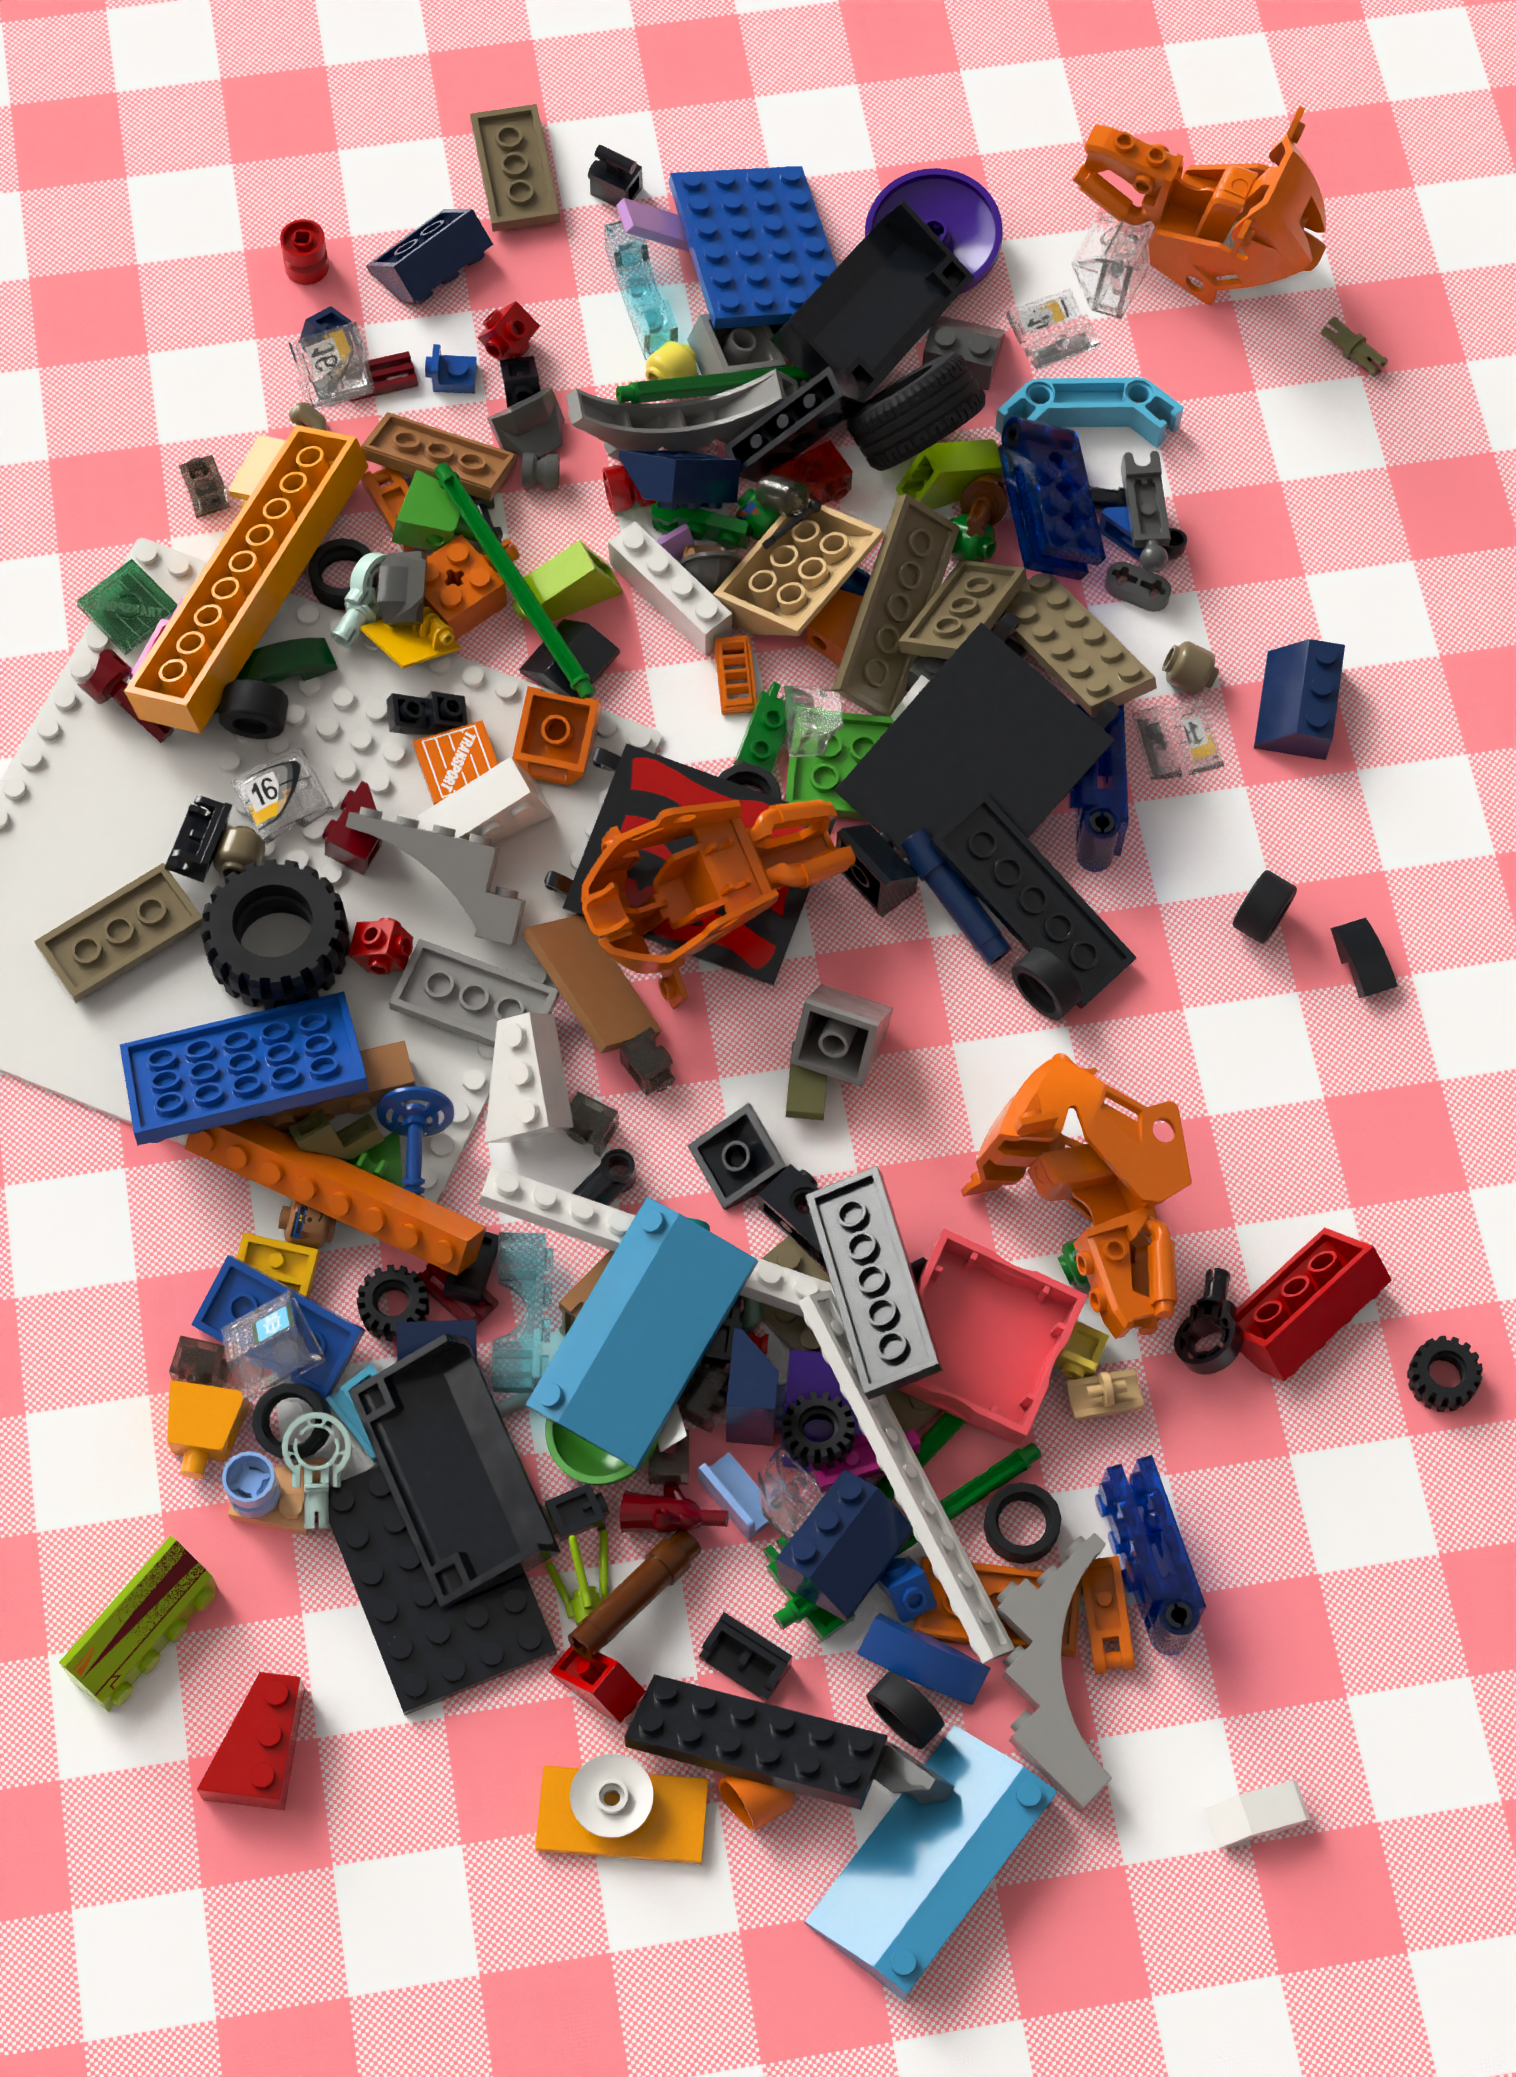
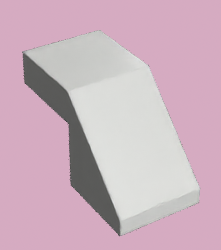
(1257, 1813)

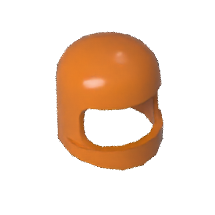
(761, 1801)

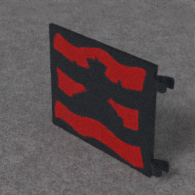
(637, 793)

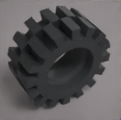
(386, 1281)
(814, 1409)

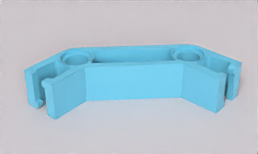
(1095, 404)

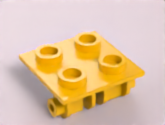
(413, 643)

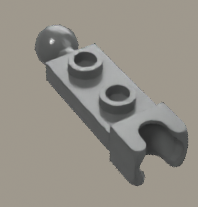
(1147, 510)

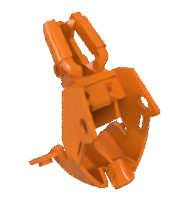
(1202, 203)
(725, 868)
(1108, 1180)

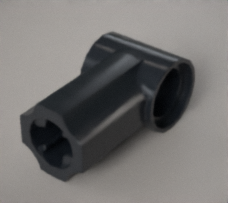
(601, 1185)

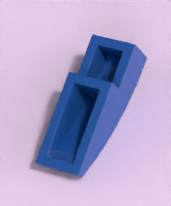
(923, 1659)

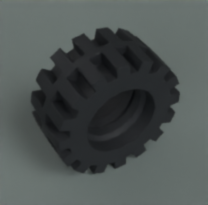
(1455, 1354)

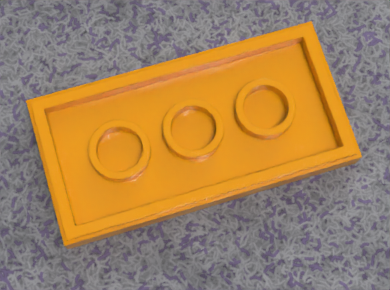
(668, 1835)

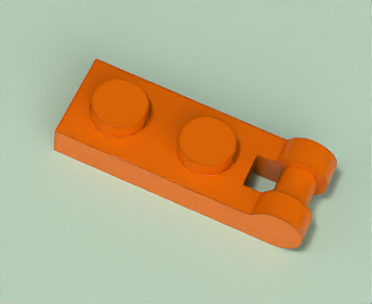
(388, 498)
(1107, 1614)

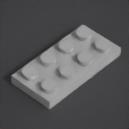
(465, 993)

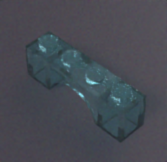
(633, 272)
(519, 1355)

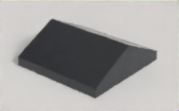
(588, 646)
(737, 1157)

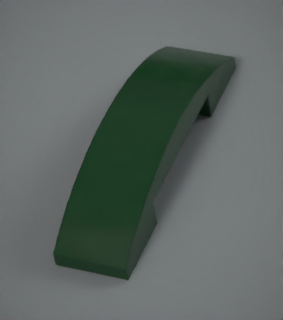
(286, 659)

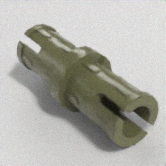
(1354, 346)

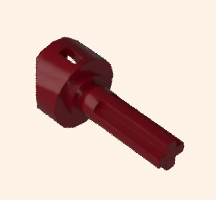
(110, 682)

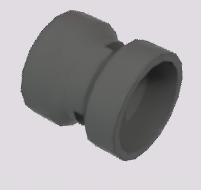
(543, 471)

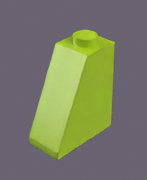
(946, 468)
(571, 582)

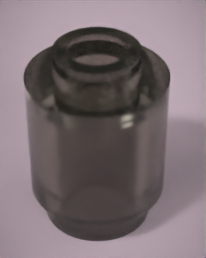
(782, 495)

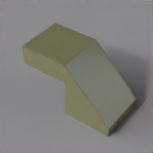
(805, 1093)
(318, 1136)

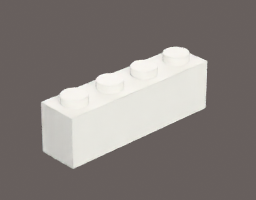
(669, 587)

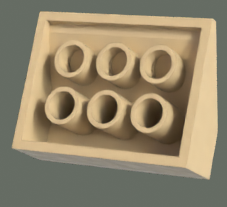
(797, 575)

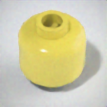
(671, 361)

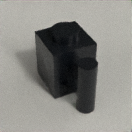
(614, 176)

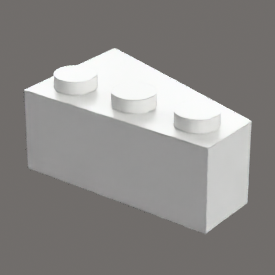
(491, 805)
(527, 1081)

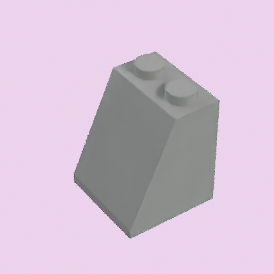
(840, 1034)

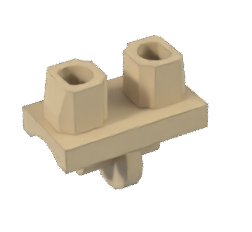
(1104, 1394)

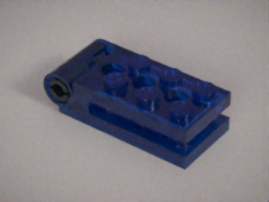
(1050, 498)
(1102, 812)
(1151, 1553)

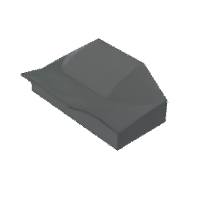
(530, 425)
(402, 588)
(905, 1774)

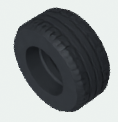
(916, 411)

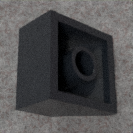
(878, 870)

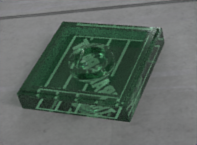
(127, 606)

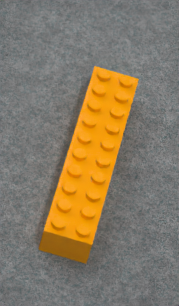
(247, 579)

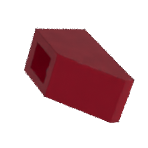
(348, 845)

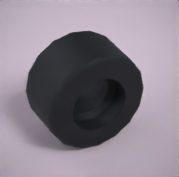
(253, 709)
(1264, 906)

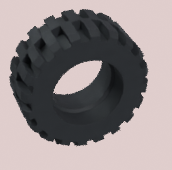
(269, 891)

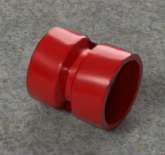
(304, 251)
(621, 490)

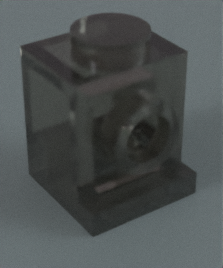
(204, 486)
(647, 1063)
(592, 1122)
(200, 1363)
(704, 1396)
(670, 1466)

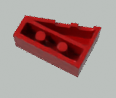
(259, 1746)

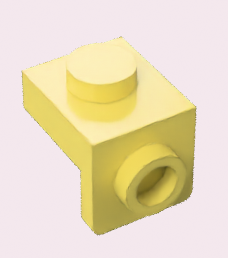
(1082, 1352)

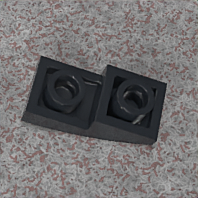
(426, 715)
(1366, 957)

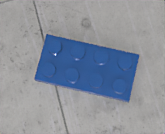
(244, 1288)

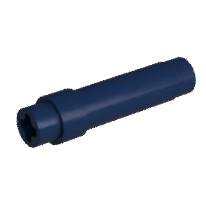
(956, 898)

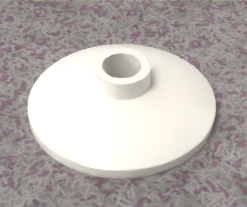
(606, 1775)

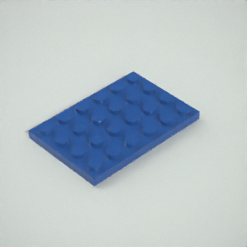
(752, 242)
(242, 1068)

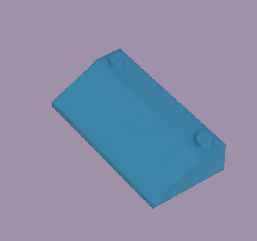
(642, 1333)
(930, 1862)

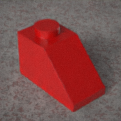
(599, 1683)

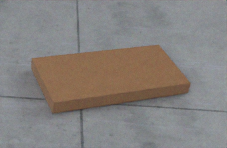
(417, 446)
(590, 982)

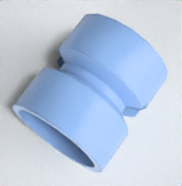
(251, 1484)

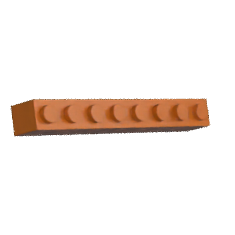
(343, 1193)

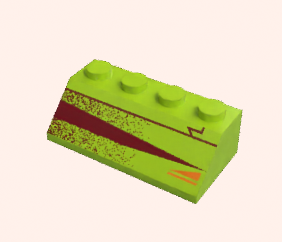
(139, 1625)

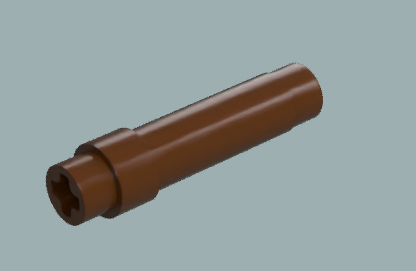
(661, 1568)

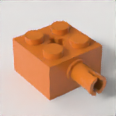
(464, 585)

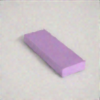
(652, 224)

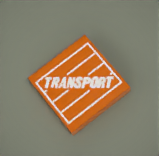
(454, 758)

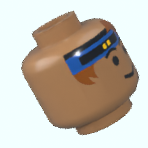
(306, 1226)

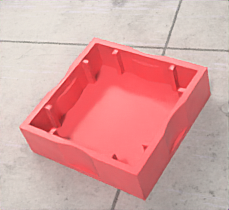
(993, 1334)

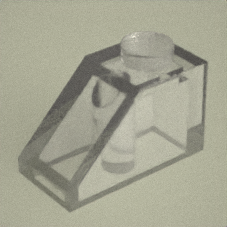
(786, 1493)

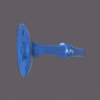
(415, 1125)

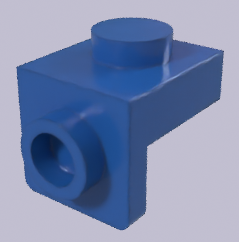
(907, 1589)

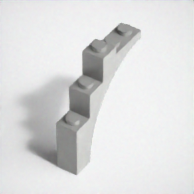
(680, 424)
(1050, 1734)

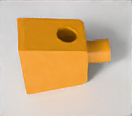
(203, 1424)

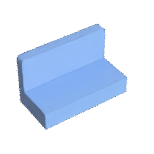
(734, 1492)

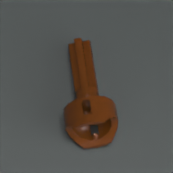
(985, 501)

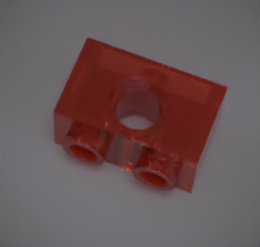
(821, 466)

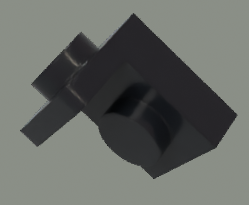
(519, 378)
(577, 1511)

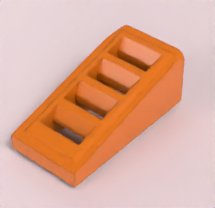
(735, 652)

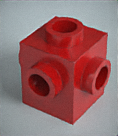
(508, 332)
(381, 946)

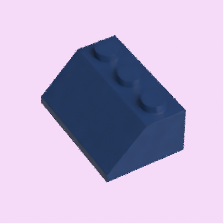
(431, 255)
(683, 477)
(1300, 698)
(753, 1395)
(843, 1546)

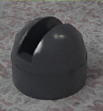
(1177, 544)

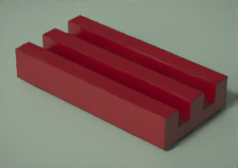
(388, 367)
(481, 1312)

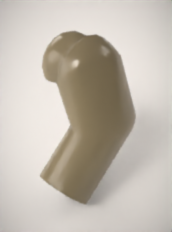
(306, 414)

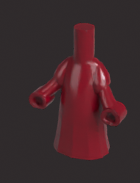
(666, 1512)

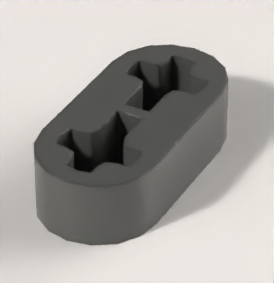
(1137, 586)

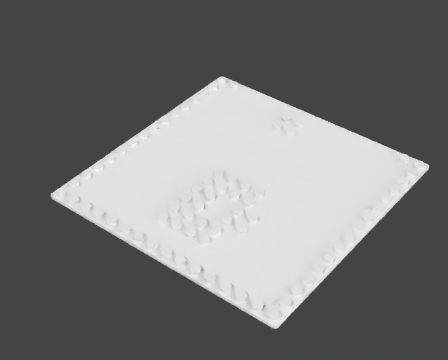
(103, 804)

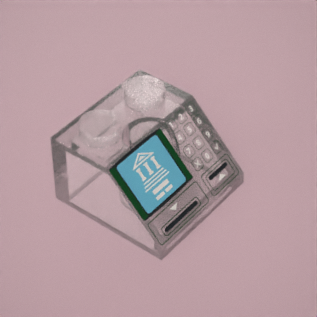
(270, 1346)

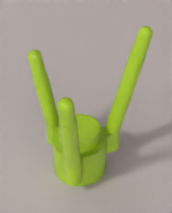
(587, 1596)

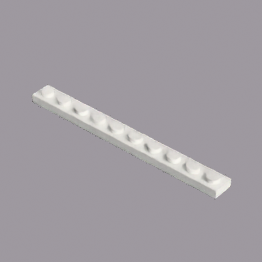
(607, 1226)
(910, 1485)

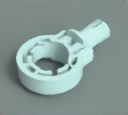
(360, 601)
(317, 1493)

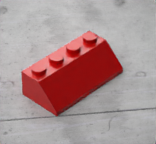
(1309, 1301)

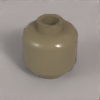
(1190, 667)
(236, 849)

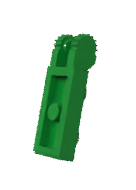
(725, 530)

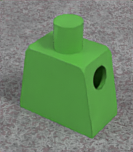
(428, 516)

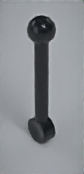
(813, 507)

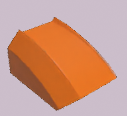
(556, 735)

